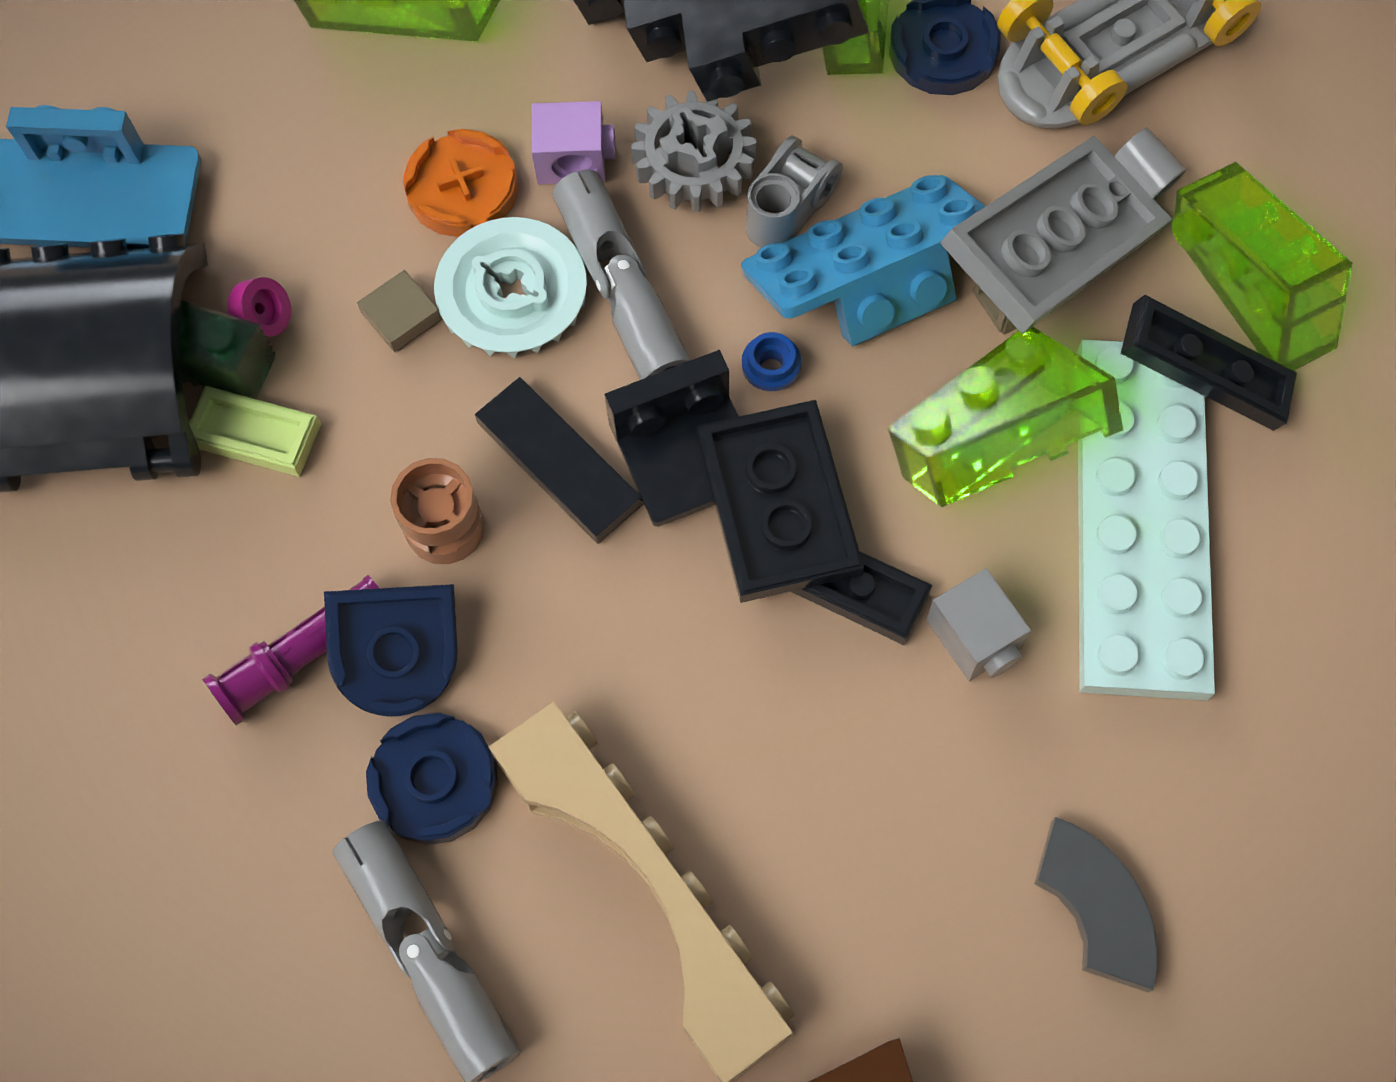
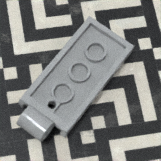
(1065, 226)

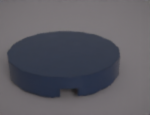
(944, 45)
(432, 778)

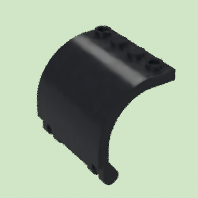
(94, 359)

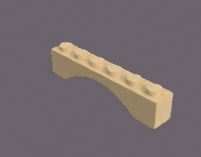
(724, 1007)

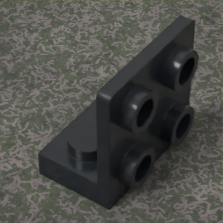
(658, 433)

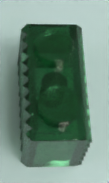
(222, 351)

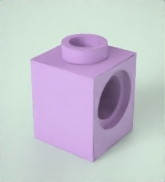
(570, 139)

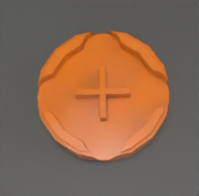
(460, 181)

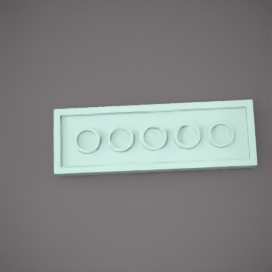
(1145, 540)

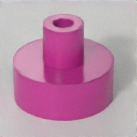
(261, 302)

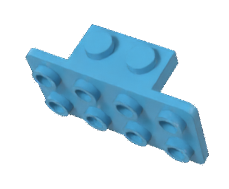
(90, 180)
(873, 263)

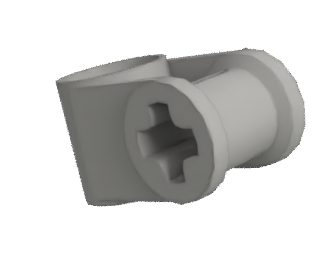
(795, 187)

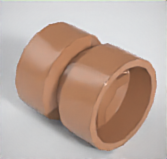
(437, 510)

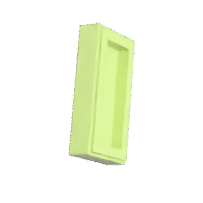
(253, 431)

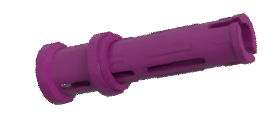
(272, 665)

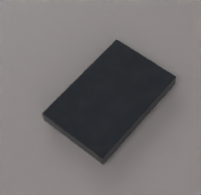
(779, 501)

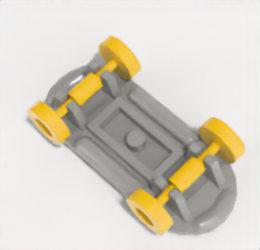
(1101, 50)

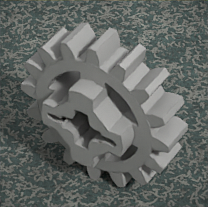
(692, 146)

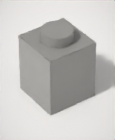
(979, 626)

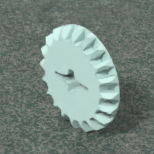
(503, 252)

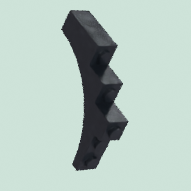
(731, 37)

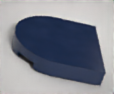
(391, 646)

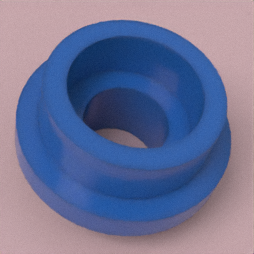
(776, 347)

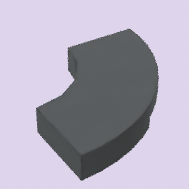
(1105, 904)

